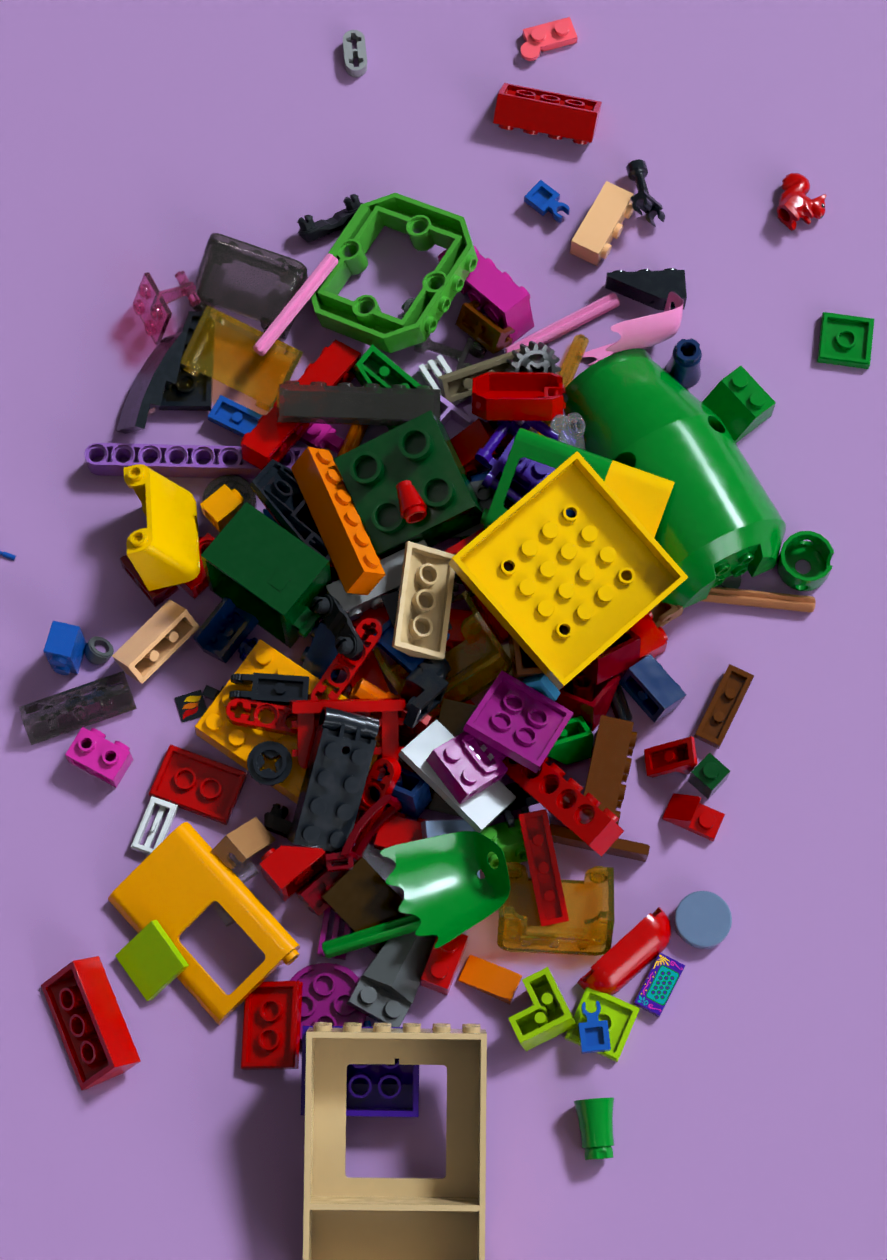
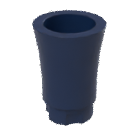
(685, 363)

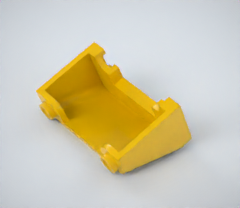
(169, 545)

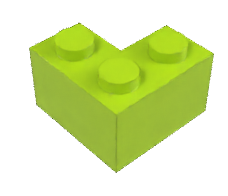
(547, 1016)

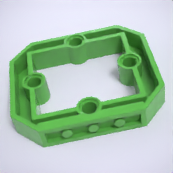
(425, 228)

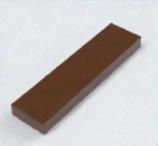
(620, 847)

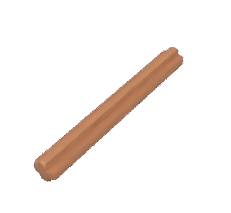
(761, 599)

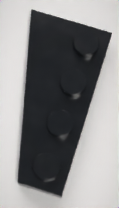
(189, 392)

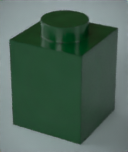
(708, 775)

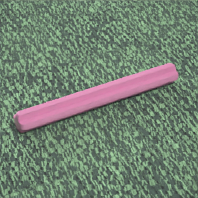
(295, 304)
(570, 322)

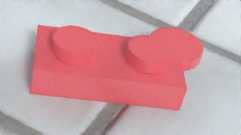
(547, 37)

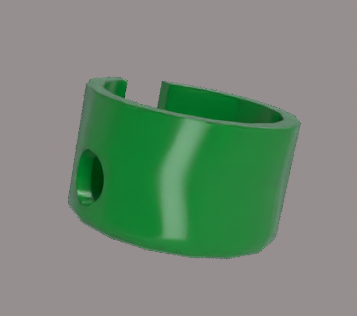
(816, 553)

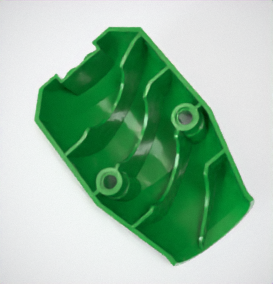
(718, 510)

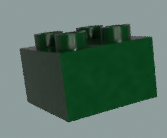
(427, 458)

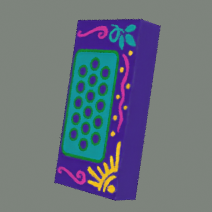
(659, 984)

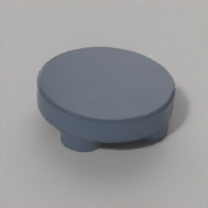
(702, 919)

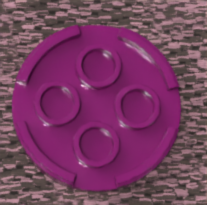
(325, 995)

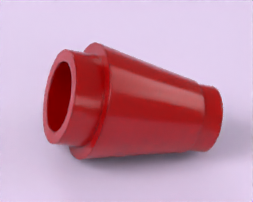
(410, 502)

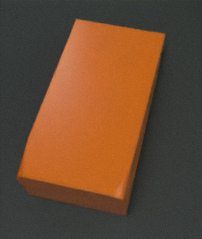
(490, 978)

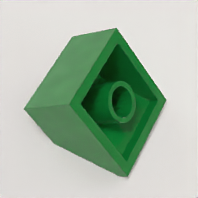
(740, 403)

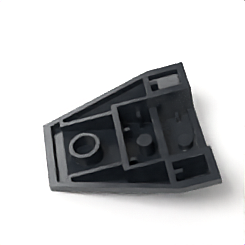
(285, 503)

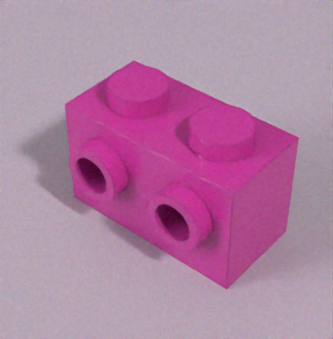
(99, 756)

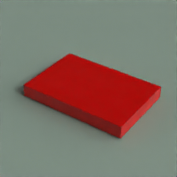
(198, 784)
(272, 1026)

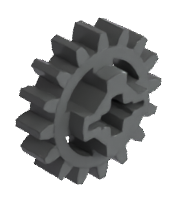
(542, 359)

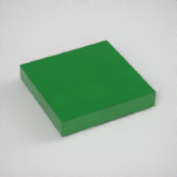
(845, 340)

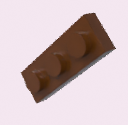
(724, 706)

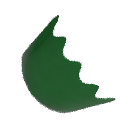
(444, 883)

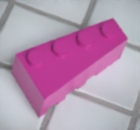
(499, 296)

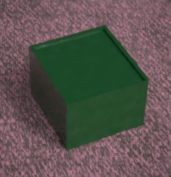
(267, 574)

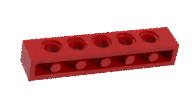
(559, 795)

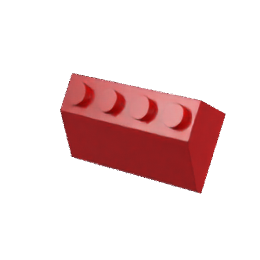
(547, 113)
(90, 1022)

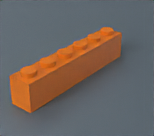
(338, 521)

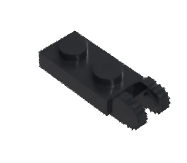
(271, 687)

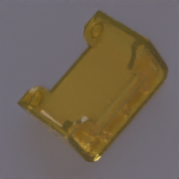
(225, 352)
(588, 908)

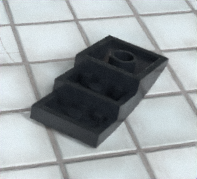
(147, 389)

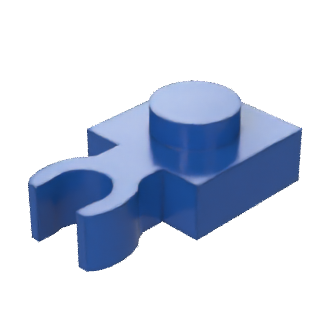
(545, 199)
(593, 1033)

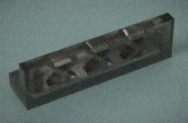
(78, 709)

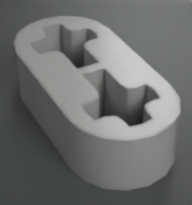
(359, 53)

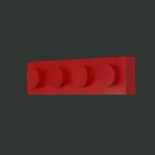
(543, 867)

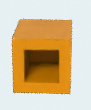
(222, 506)

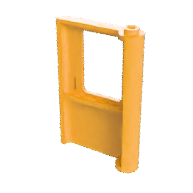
(176, 888)

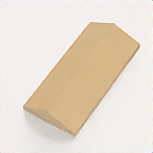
(424, 602)

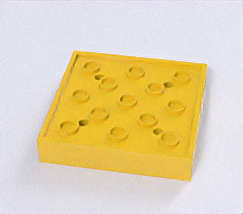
(567, 570)

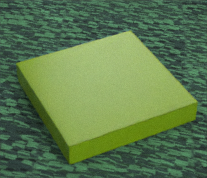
(151, 960)
(617, 1013)

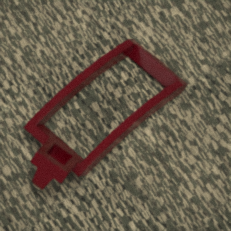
(348, 855)

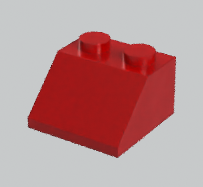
(291, 868)

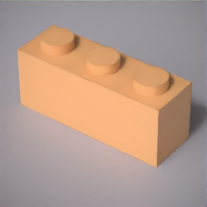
(602, 224)
(155, 641)

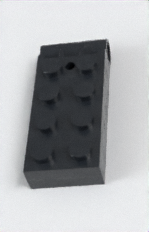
(334, 780)

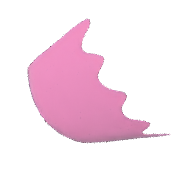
(643, 331)

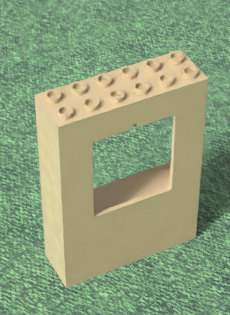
(394, 1215)

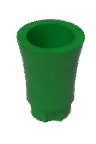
(596, 1127)

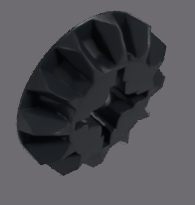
(271, 750)

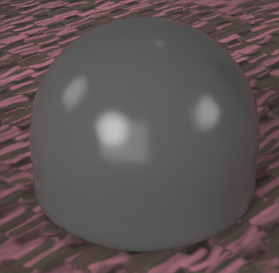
(95, 656)

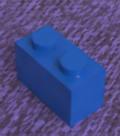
(65, 648)

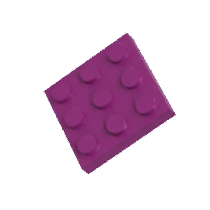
(518, 721)

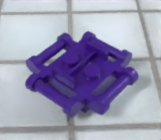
(528, 472)

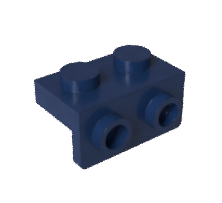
(224, 630)

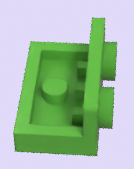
(509, 840)

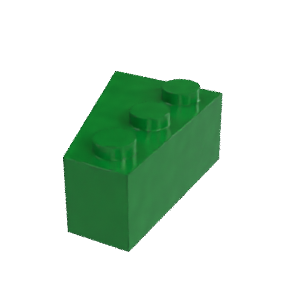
(379, 369)

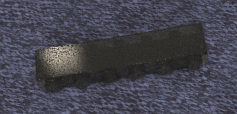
(354, 405)

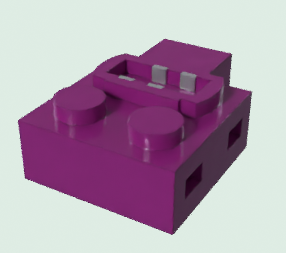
(467, 765)

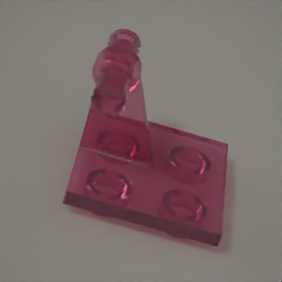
(152, 303)

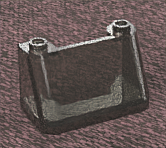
(247, 280)

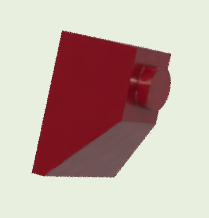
(587, 698)

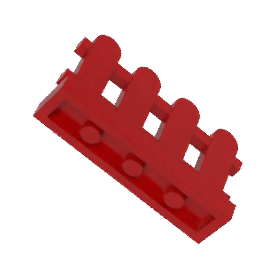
(389, 723)

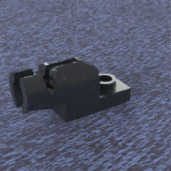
(424, 689)

